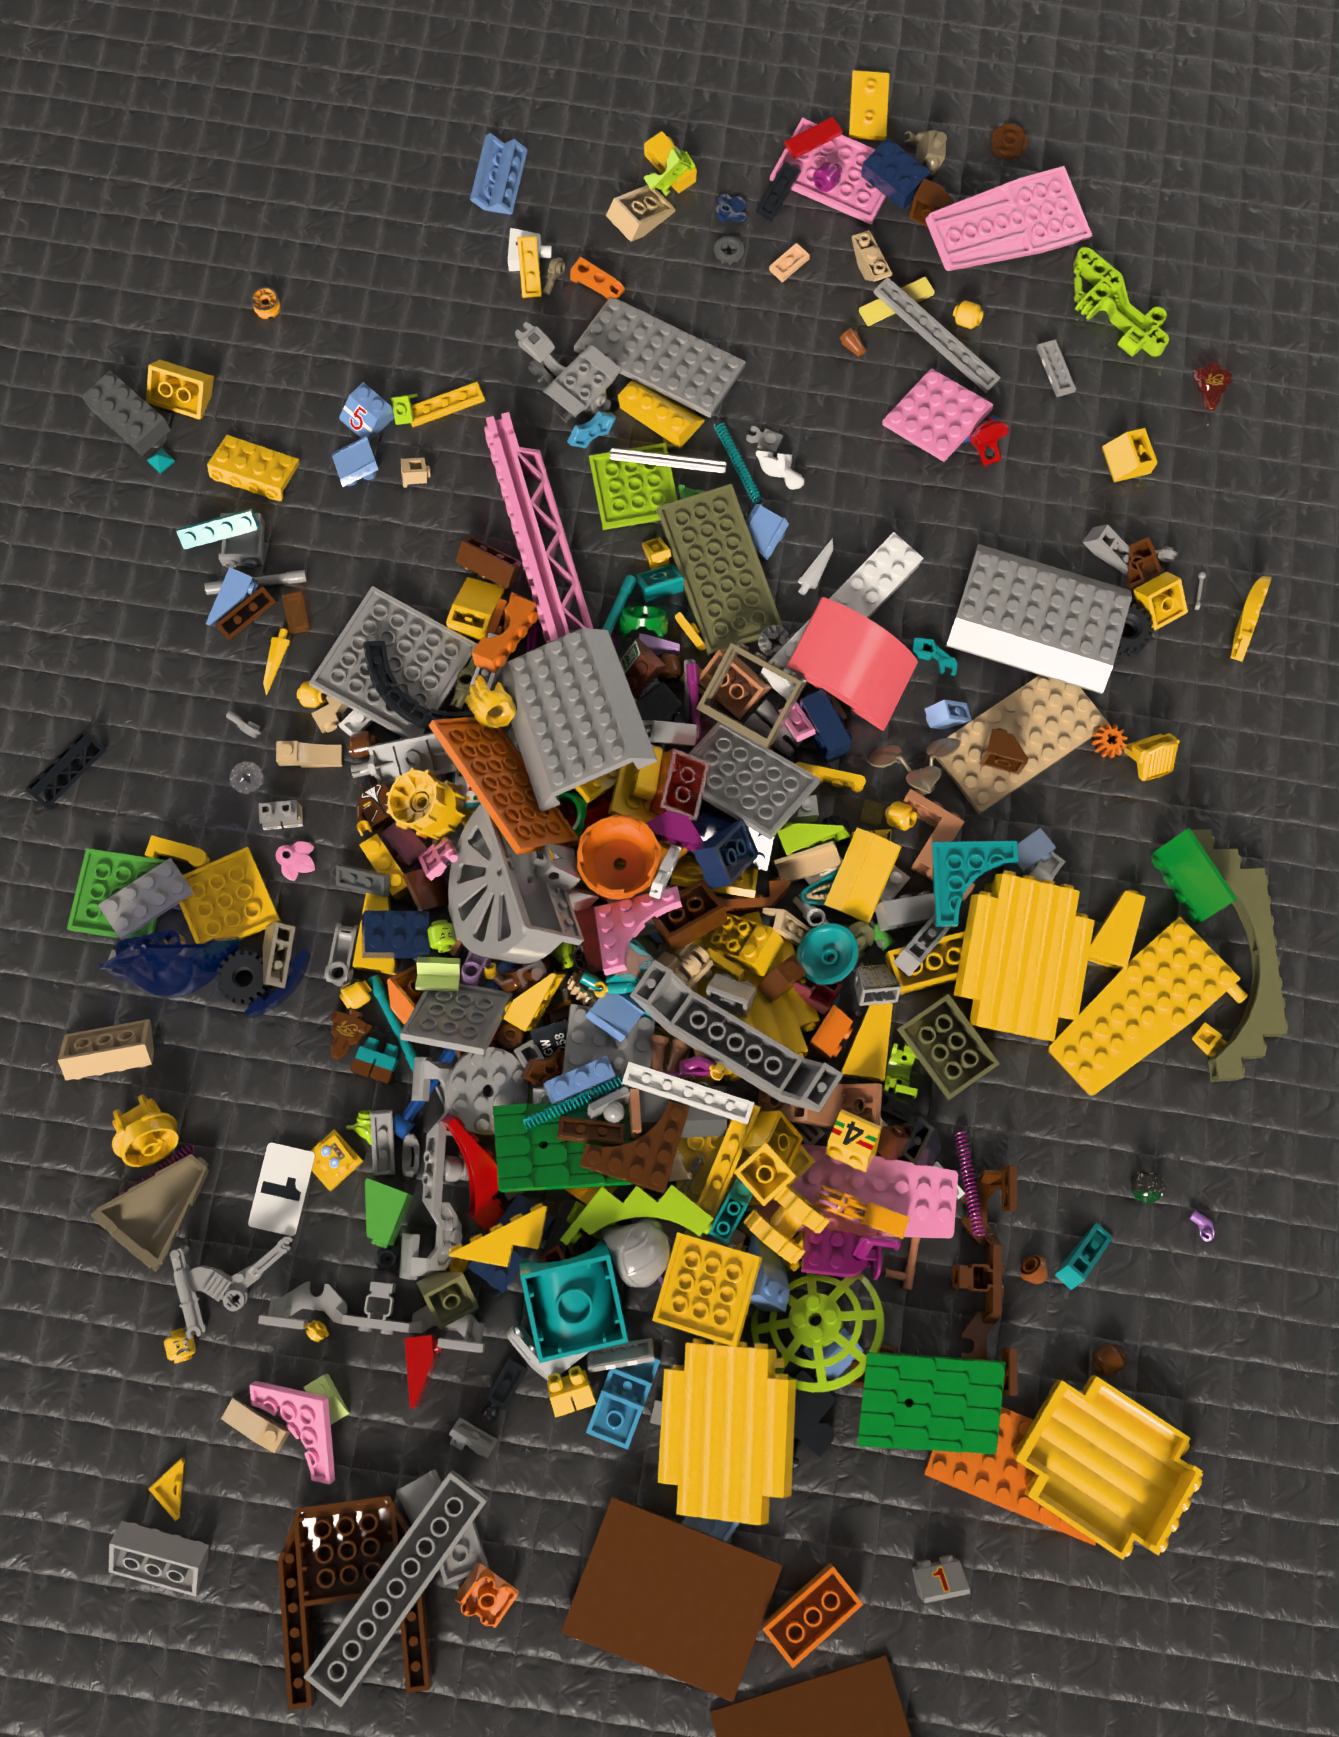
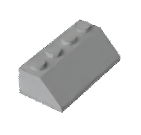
(158, 1558)

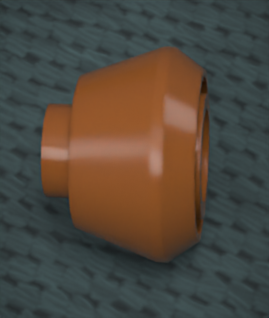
(1034, 1269)

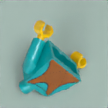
(625, 981)

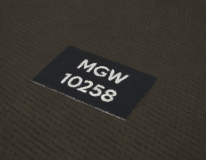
(550, 1037)

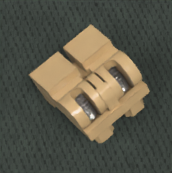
(688, 964)

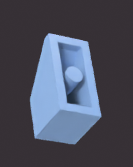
(947, 714)

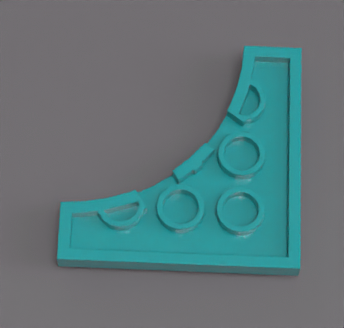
(958, 866)

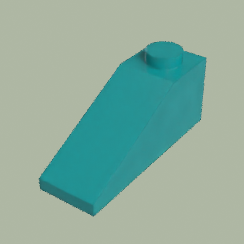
(1084, 1257)

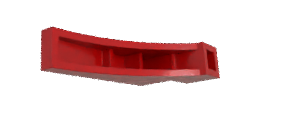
(482, 1175)

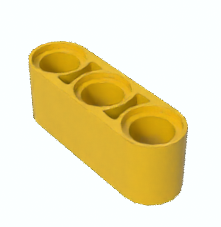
(646, 779)

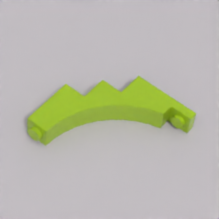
(608, 1209)

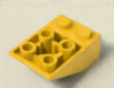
(474, 608)
(747, 943)

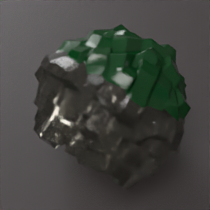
(1147, 1187)

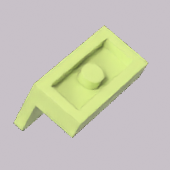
(438, 974)

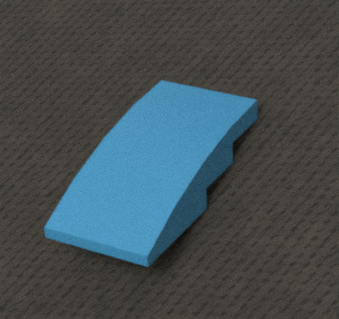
(622, 1402)

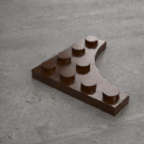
(645, 1160)

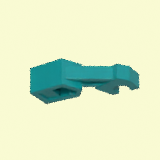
(943, 659)

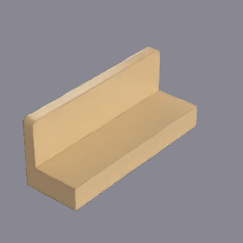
(809, 862)
(787, 925)

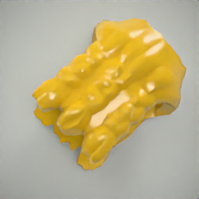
(496, 702)

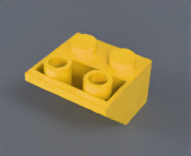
(1130, 455)

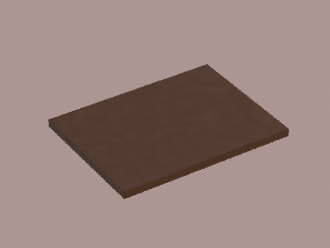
(671, 1598)

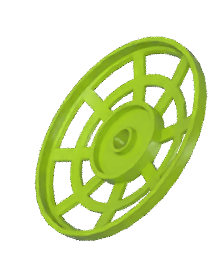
(826, 1332)

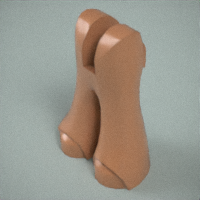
(659, 1046)

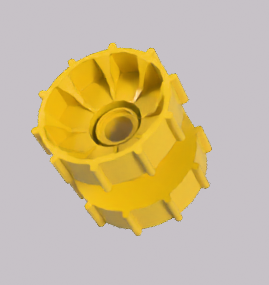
(425, 804)
(785, 1223)

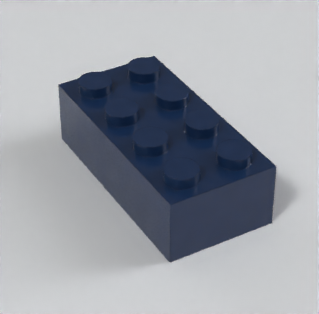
(711, 823)
(501, 1276)

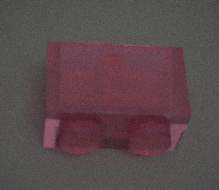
(404, 843)

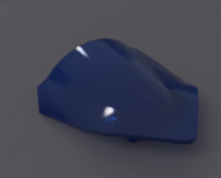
(165, 967)

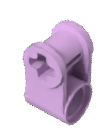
(474, 965)

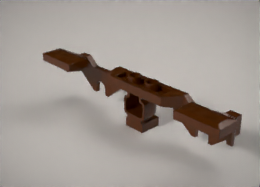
(988, 1276)

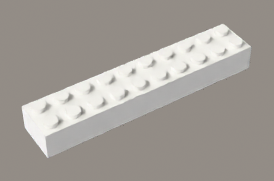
(861, 592)

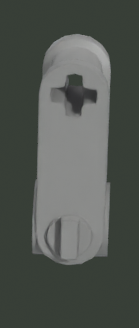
(342, 954)

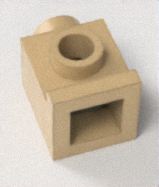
(414, 471)

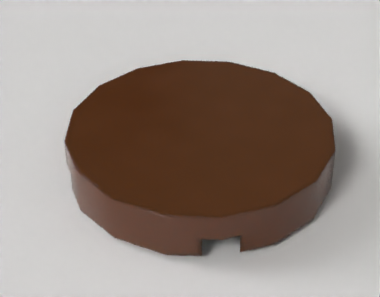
(1009, 141)

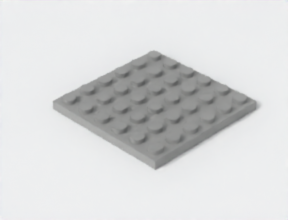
(419, 653)

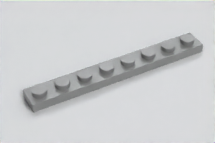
(936, 335)

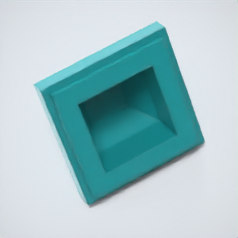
(161, 460)

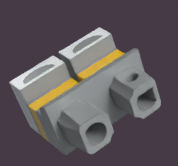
(273, 814)

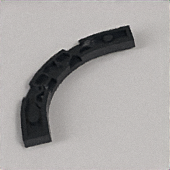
(393, 696)

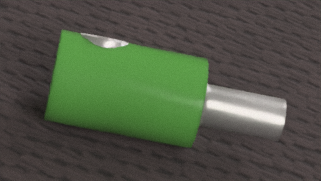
(882, 938)

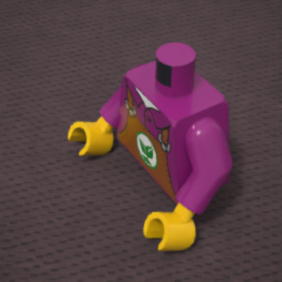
(699, 1070)

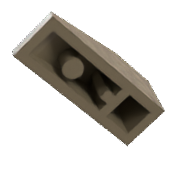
(277, 953)

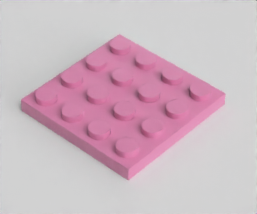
(937, 414)

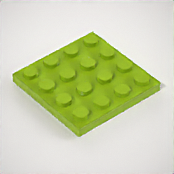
(631, 490)

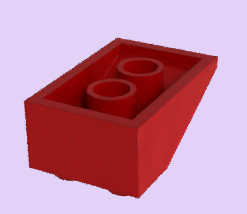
(421, 1361)

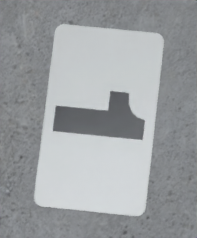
(281, 1189)

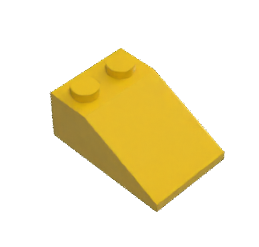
(530, 1006)

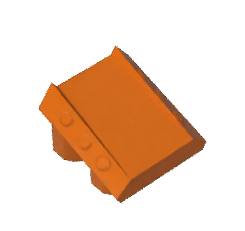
(485, 1595)

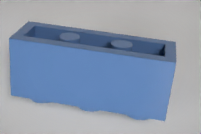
(579, 1079)

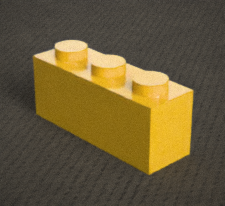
(657, 152)
(385, 863)

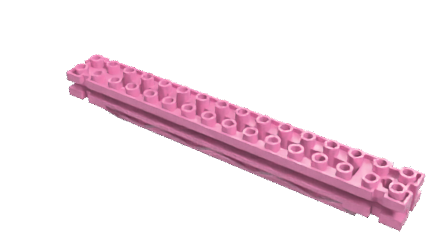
(525, 517)

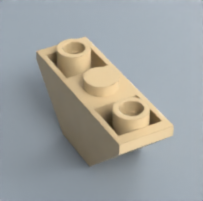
(870, 257)

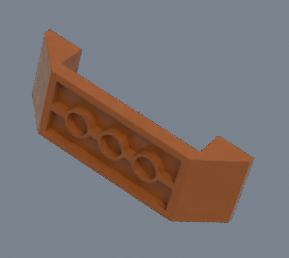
(740, 906)

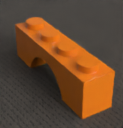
(493, 651)

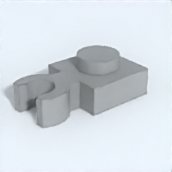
(767, 440)

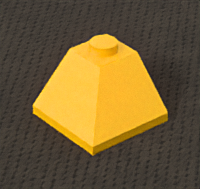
(765, 1174)

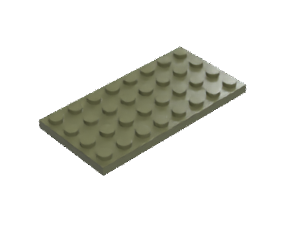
(719, 568)

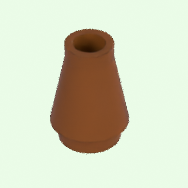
(852, 341)

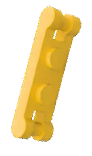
(835, 777)

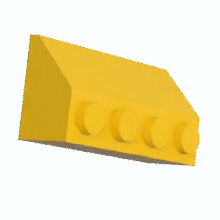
(659, 413)

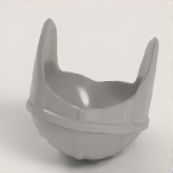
(639, 1251)

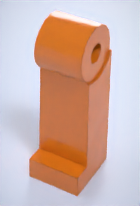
(596, 279)

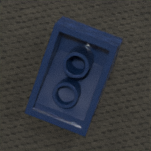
(726, 855)

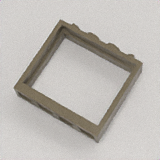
(705, 707)

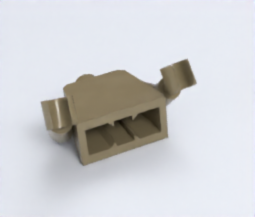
(930, 149)

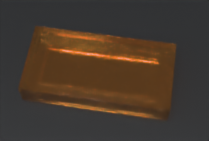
(295, 612)

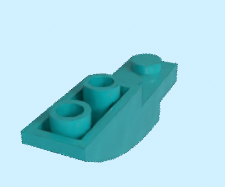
(731, 1211)

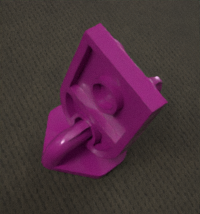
(844, 1252)

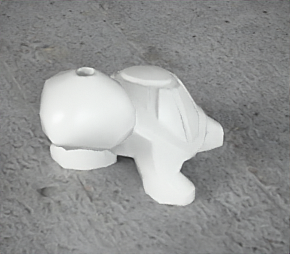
(780, 467)

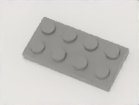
(146, 899)

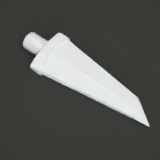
(814, 572)

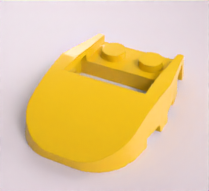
(1249, 617)

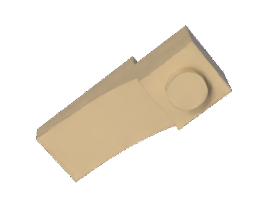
(328, 716)
(308, 755)

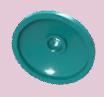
(820, 946)

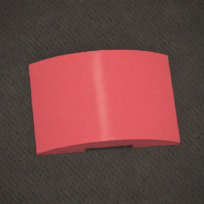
(853, 661)

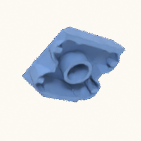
(355, 462)
(765, 530)
(615, 1014)

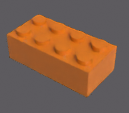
(811, 1615)

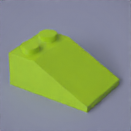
(803, 836)

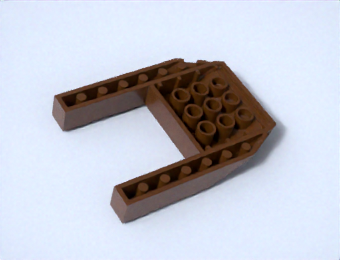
(334, 1558)

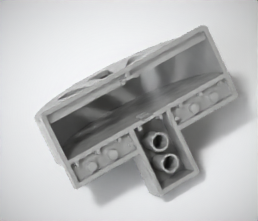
(501, 902)

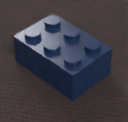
(894, 173)
(831, 737)
(395, 934)

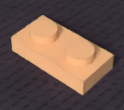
(789, 262)

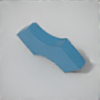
(597, 426)

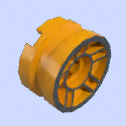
(260, 302)

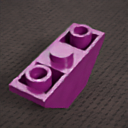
(675, 830)

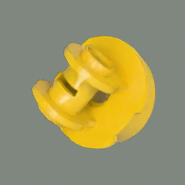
(144, 1134)

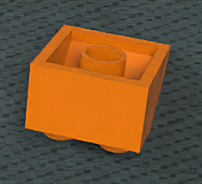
(830, 1033)

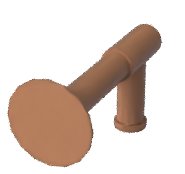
(907, 1276)

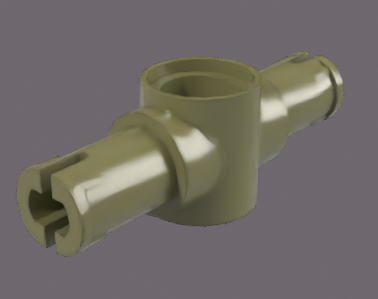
(462, 690)

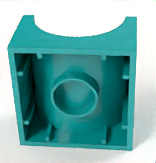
(573, 1304)

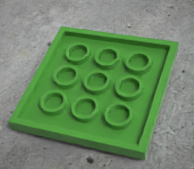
(100, 878)

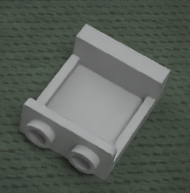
(244, 548)

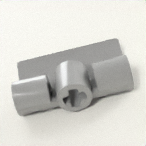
(418, 1494)

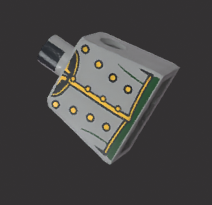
(875, 984)

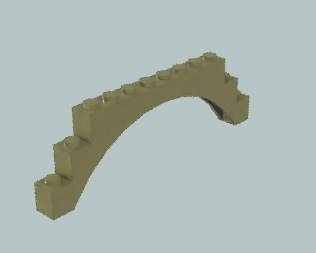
(1265, 1007)

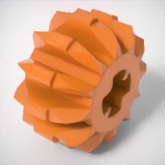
(1103, 735)

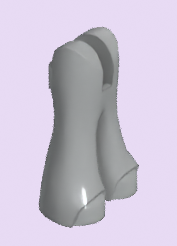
(768, 714)

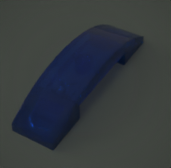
(300, 967)

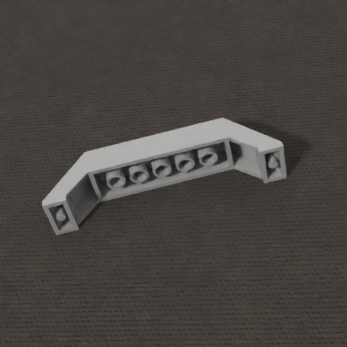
(733, 1041)

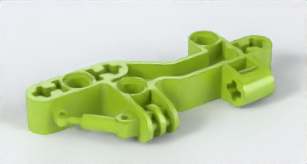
(1139, 329)

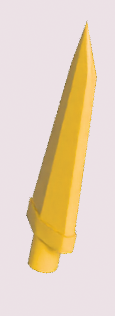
(277, 651)

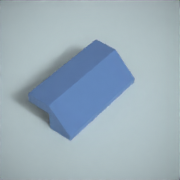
(498, 175)

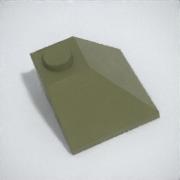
(447, 1296)

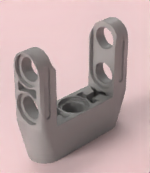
(526, 1347)

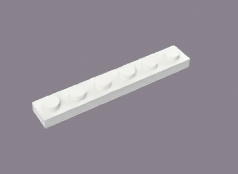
(687, 1093)

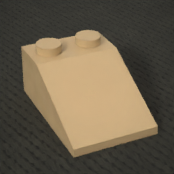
(639, 212)

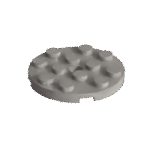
(466, 1084)

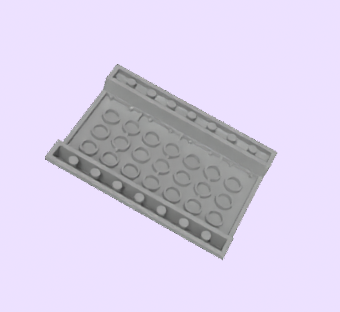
(1040, 619)
(574, 714)

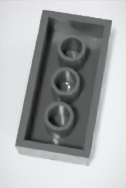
(126, 413)

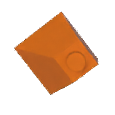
(403, 993)

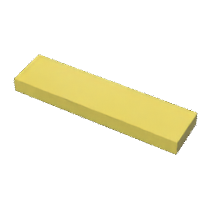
(878, 310)

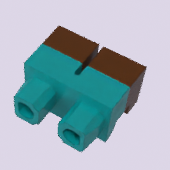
(375, 1064)

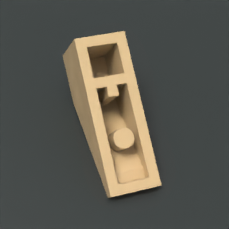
(256, 1426)

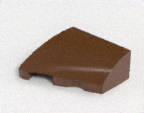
(1142, 563)

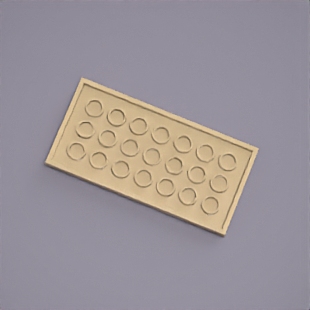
(1046, 721)

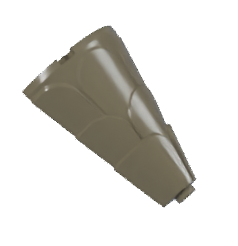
(154, 1211)

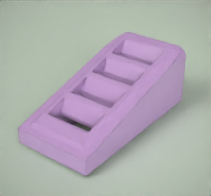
(659, 645)

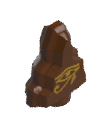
(347, 1031)

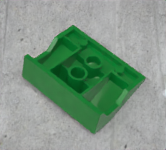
(1193, 877)

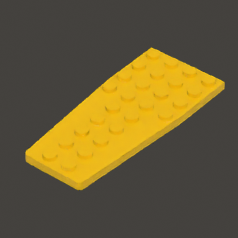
(1143, 1007)

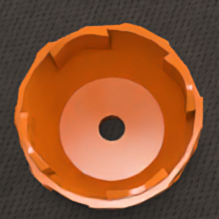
(614, 840)

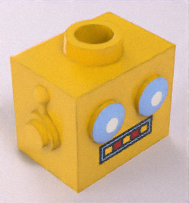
(334, 1156)

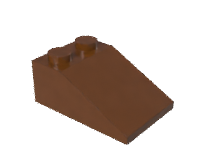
(928, 199)

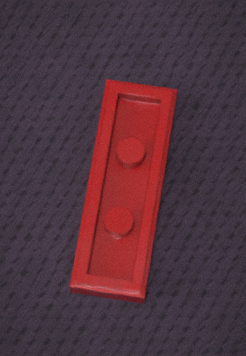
(813, 138)

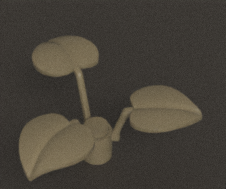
(923, 778)

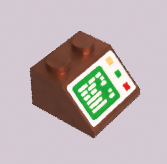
(640, 666)

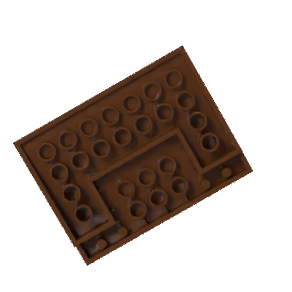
(841, 1703)

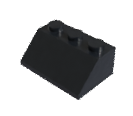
(661, 705)

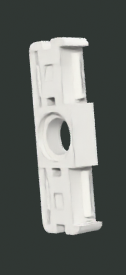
(665, 871)

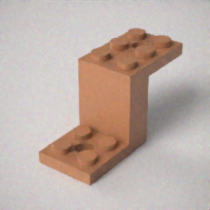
(946, 828)
(843, 1097)

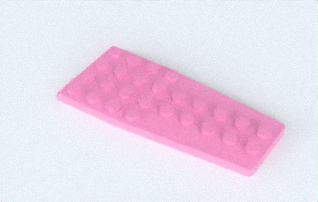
(1010, 221)
(912, 1190)

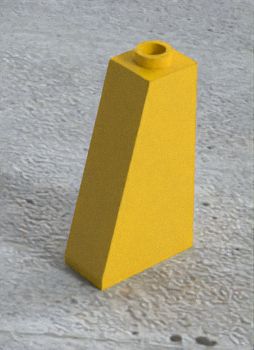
(1117, 933)
(377, 965)
(870, 1046)

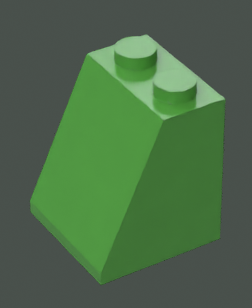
(384, 1212)

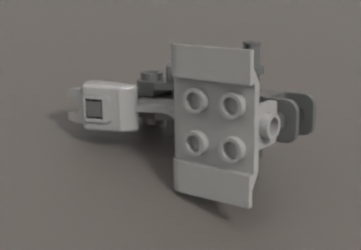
(577, 386)

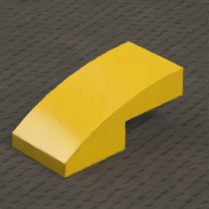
(1209, 1040)

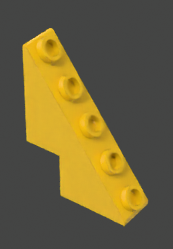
(498, 1245)

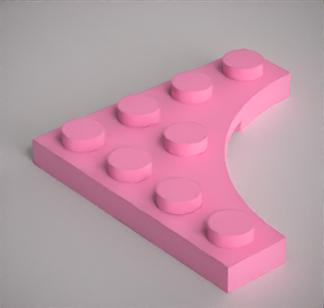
(624, 920)
(306, 1418)

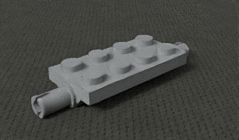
(398, 756)

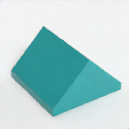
(660, 582)

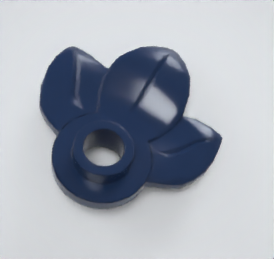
(730, 208)

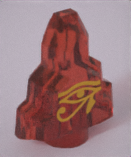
(1212, 383)

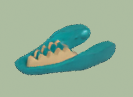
(818, 891)

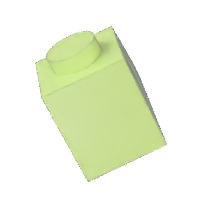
(325, 1387)

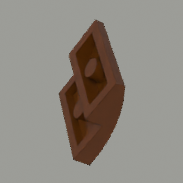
(426, 893)

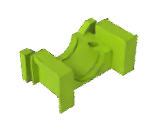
(677, 164)
(900, 1070)

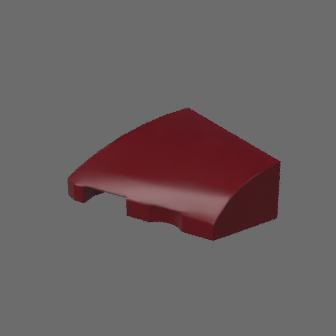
(818, 996)

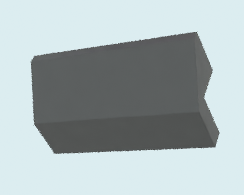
(698, 1122)

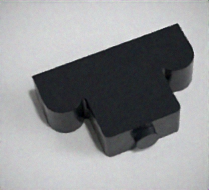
(808, 1412)

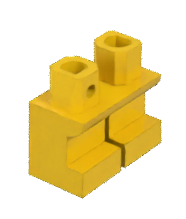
(563, 1389)

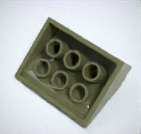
(948, 1046)

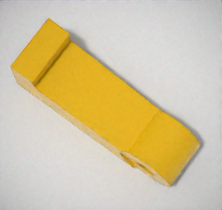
(177, 851)

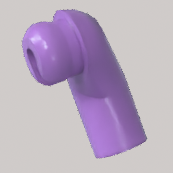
(1204, 1224)

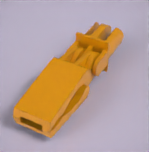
(873, 1217)

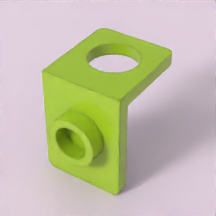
(402, 409)

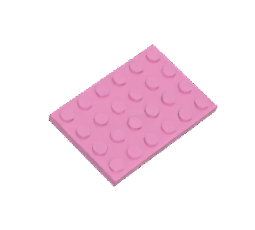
(853, 193)

